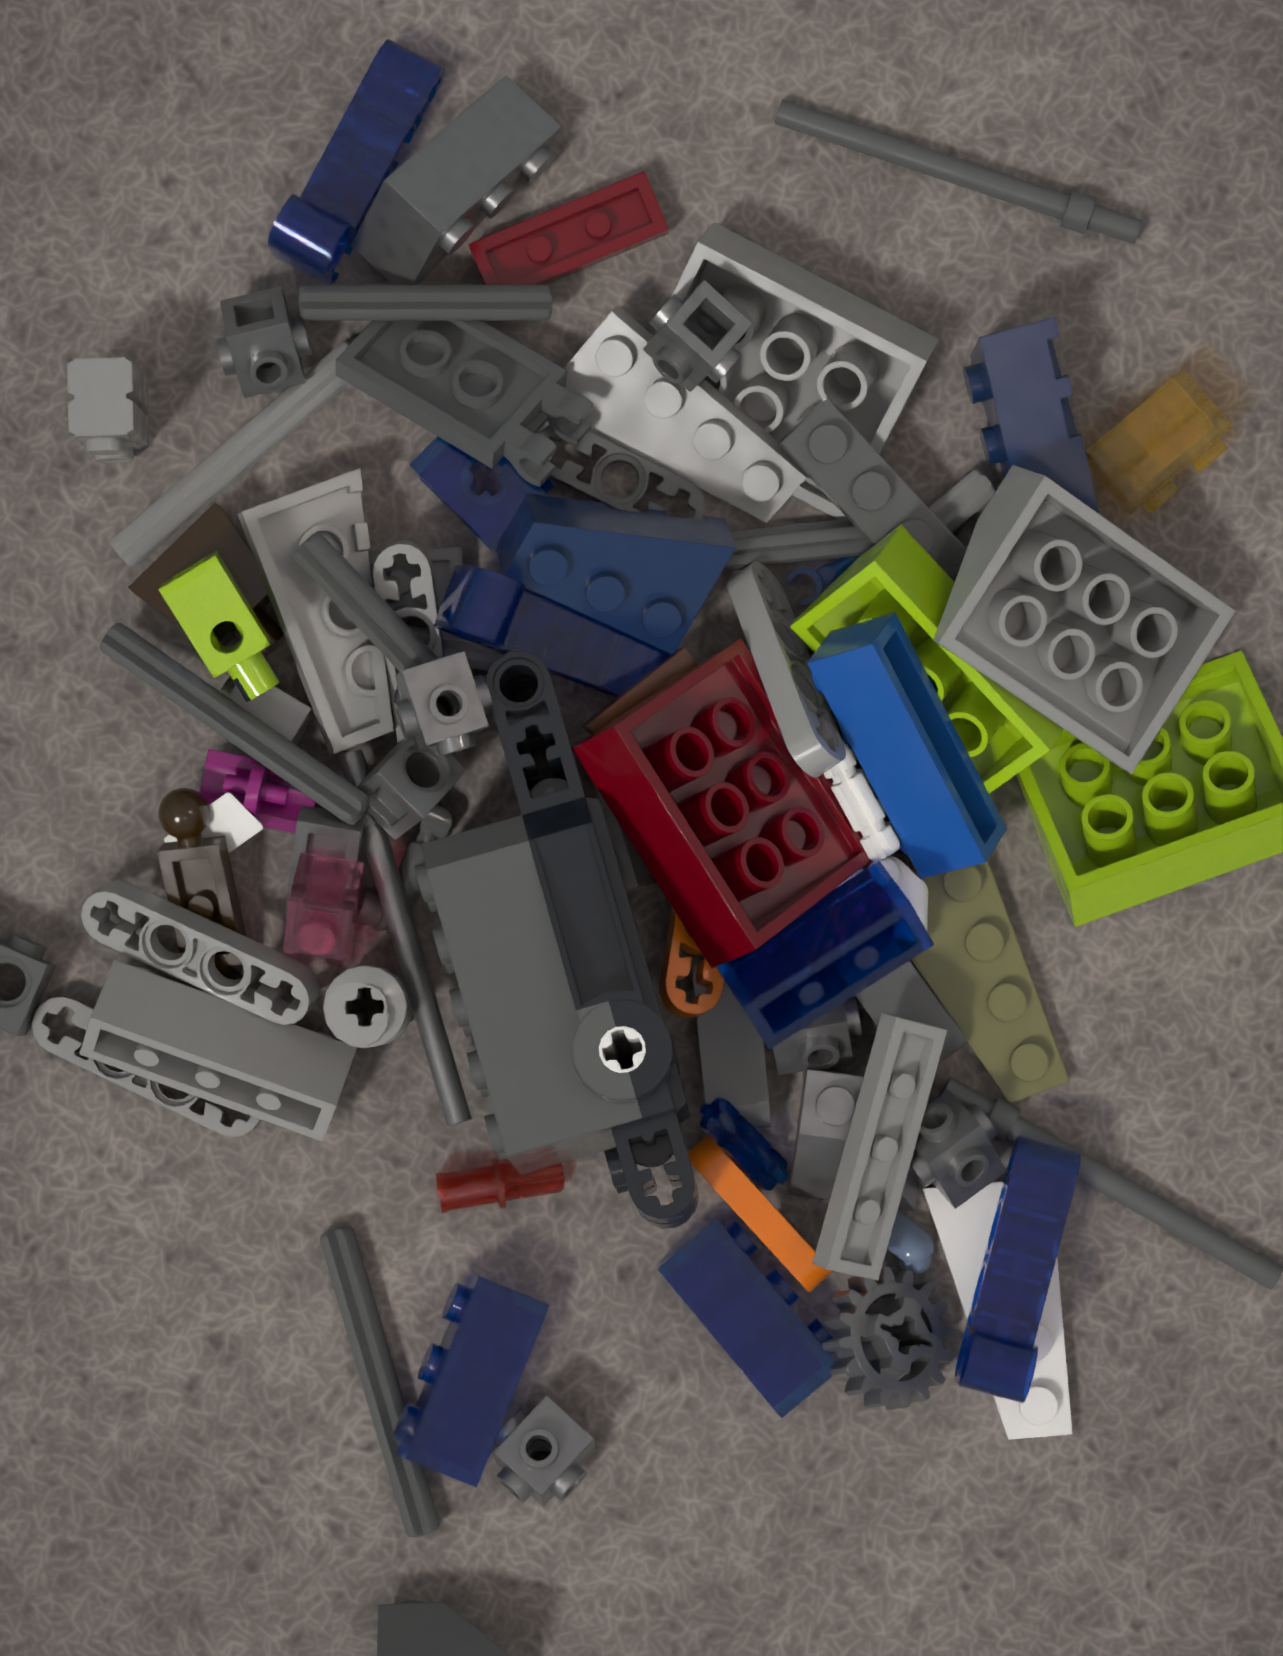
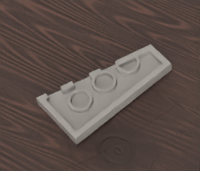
(682, 431)
(333, 657)

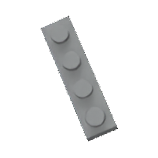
(879, 1147)

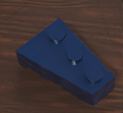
(617, 565)

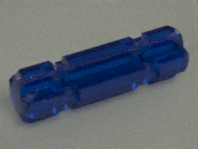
(743, 1144)

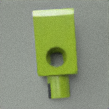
(200, 601)

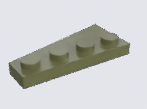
(986, 982)

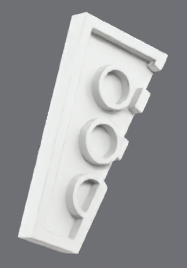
(964, 1241)

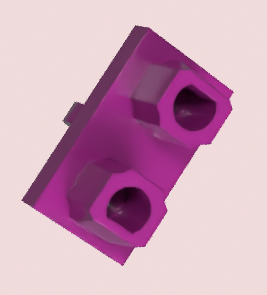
(256, 787)

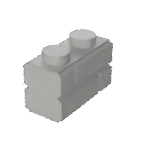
(108, 407)

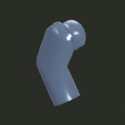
(910, 1244)

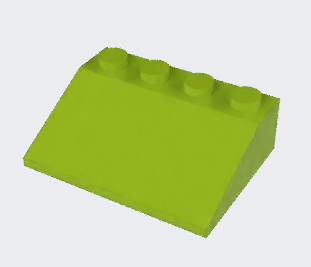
(1187, 813)

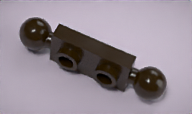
(198, 870)

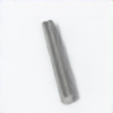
(230, 461)

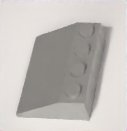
(806, 346)
(1078, 617)

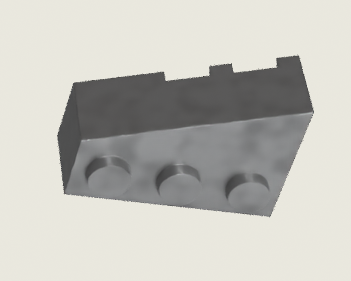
(455, 183)

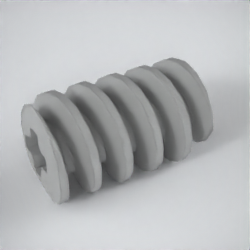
(353, 1026)

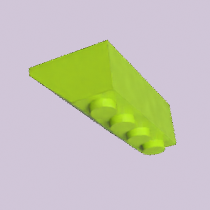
(904, 579)

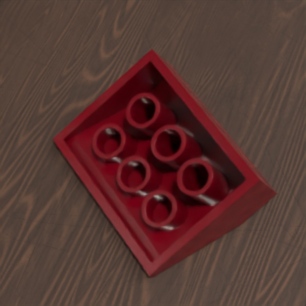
(722, 806)

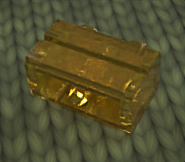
(1158, 443)

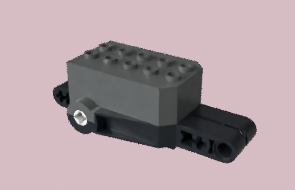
(557, 970)

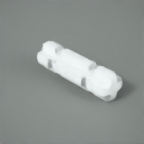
(862, 808)

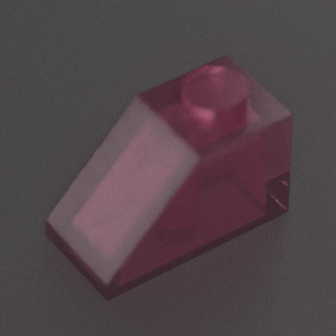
(323, 910)

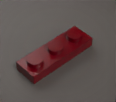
(572, 235)

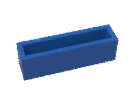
(907, 745)

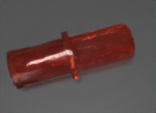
(495, 1185)

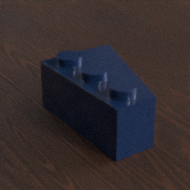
(1028, 407)

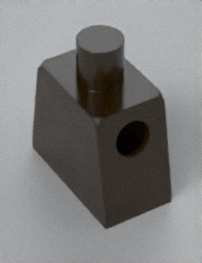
(206, 535)

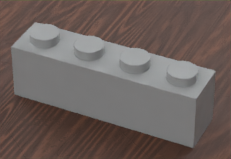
(217, 1050)

